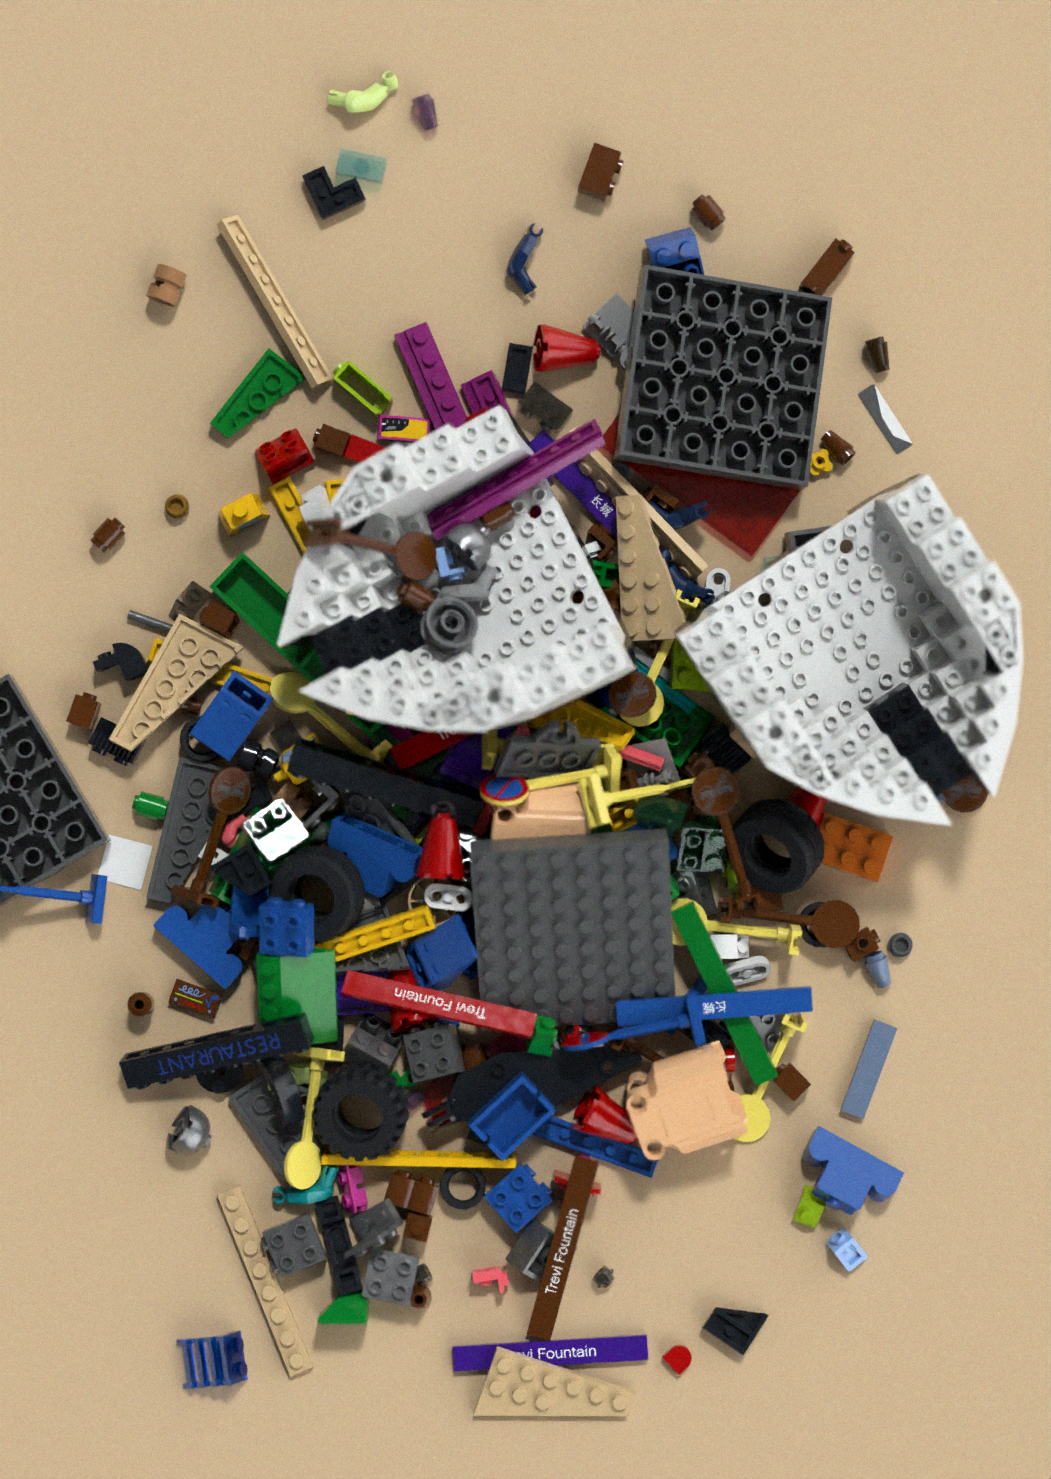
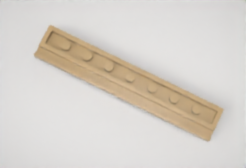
(612, 483)

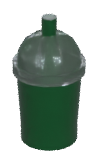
(320, 831)

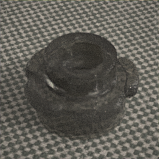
(423, 1275)
(603, 1277)

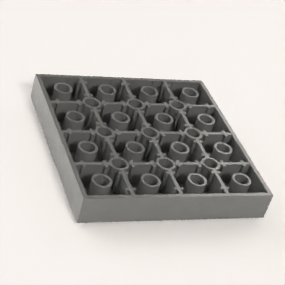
(723, 378)
(42, 808)
(573, 922)

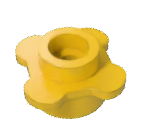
(826, 465)

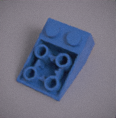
(675, 251)
(231, 716)
(441, 954)

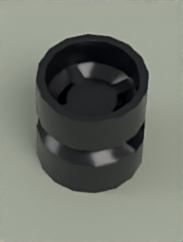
(251, 755)

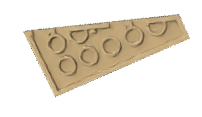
(645, 583)
(180, 668)
(536, 1388)

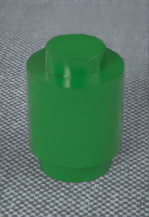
(150, 806)

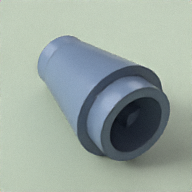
(878, 968)

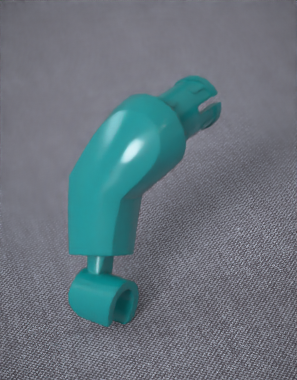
(319, 1191)

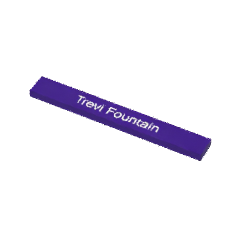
(557, 1351)

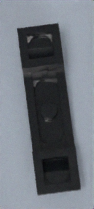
(282, 1083)
(338, 1242)

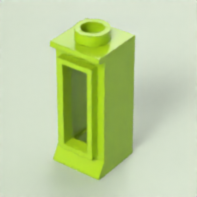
(343, 372)

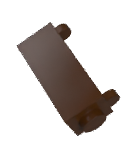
(827, 268)

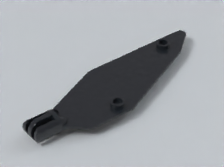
(556, 1076)

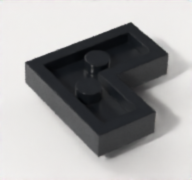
(332, 199)

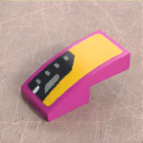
(402, 428)

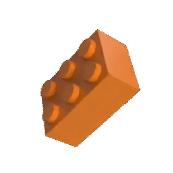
(854, 847)

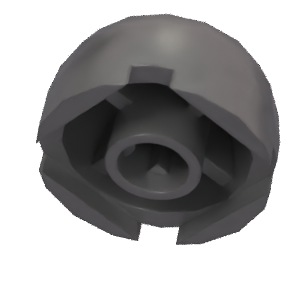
(470, 544)
(190, 1131)

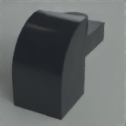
(128, 657)

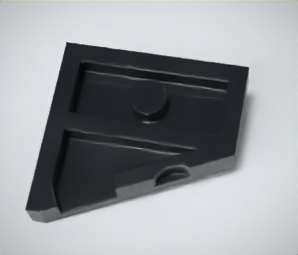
(244, 871)
(734, 1327)

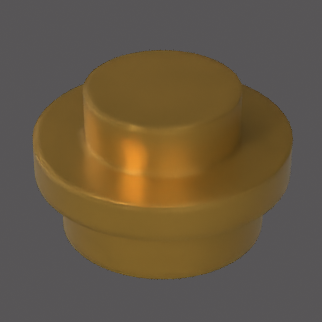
(177, 506)

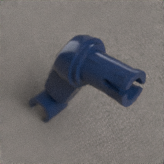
(519, 260)
(683, 516)
(689, 588)

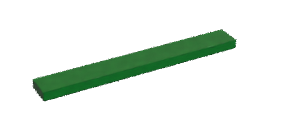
(718, 981)

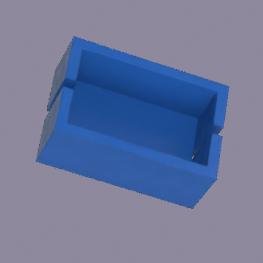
(511, 1115)

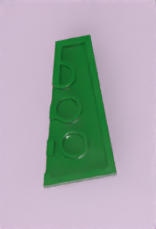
(260, 389)

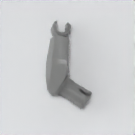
(470, 592)

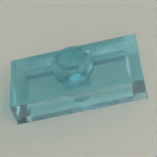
(361, 166)

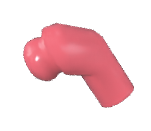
(230, 829)

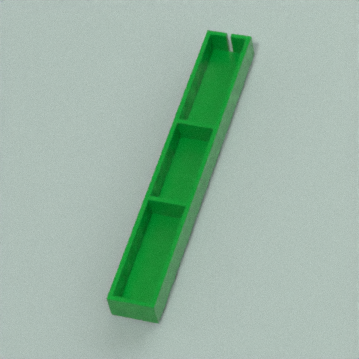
(263, 607)

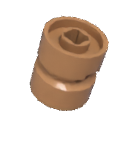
(166, 285)
(298, 803)

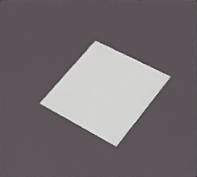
(125, 862)

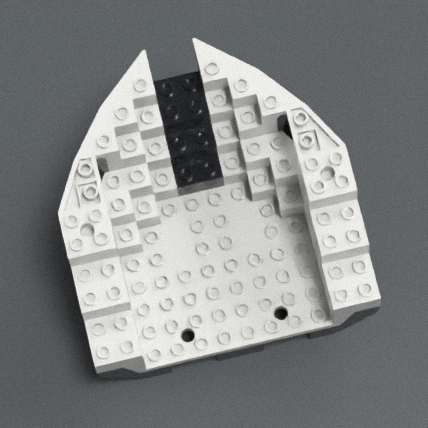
(531, 638)
(873, 661)

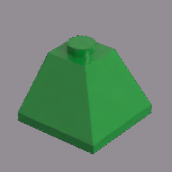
(346, 1309)

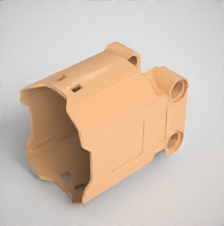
(543, 813)
(685, 1102)

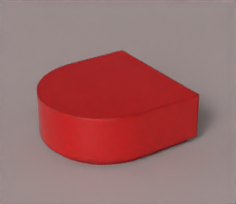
(729, 1063)
(678, 1358)

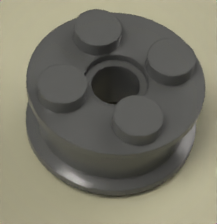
(438, 635)

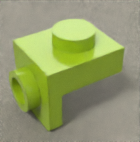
(729, 875)
(809, 1208)

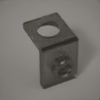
(190, 601)

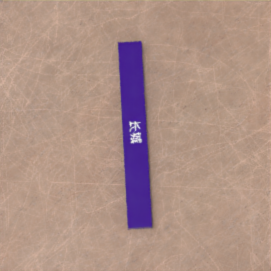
(584, 489)

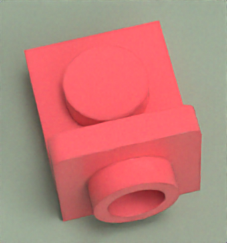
(487, 1275)

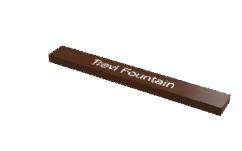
(562, 1247)

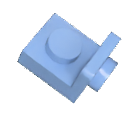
(445, 562)
(846, 1249)

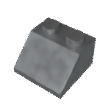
(532, 1250)

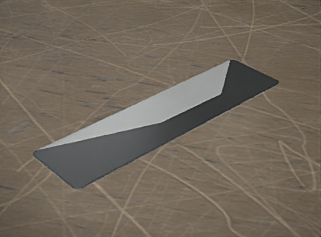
(885, 419)

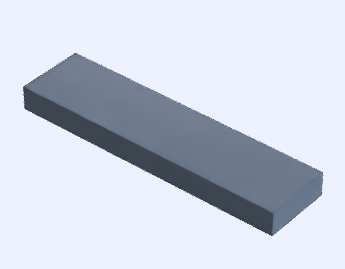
(868, 1069)

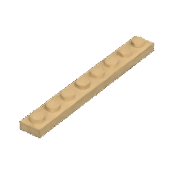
(274, 301)
(265, 1280)

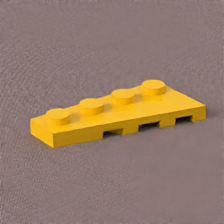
(589, 723)

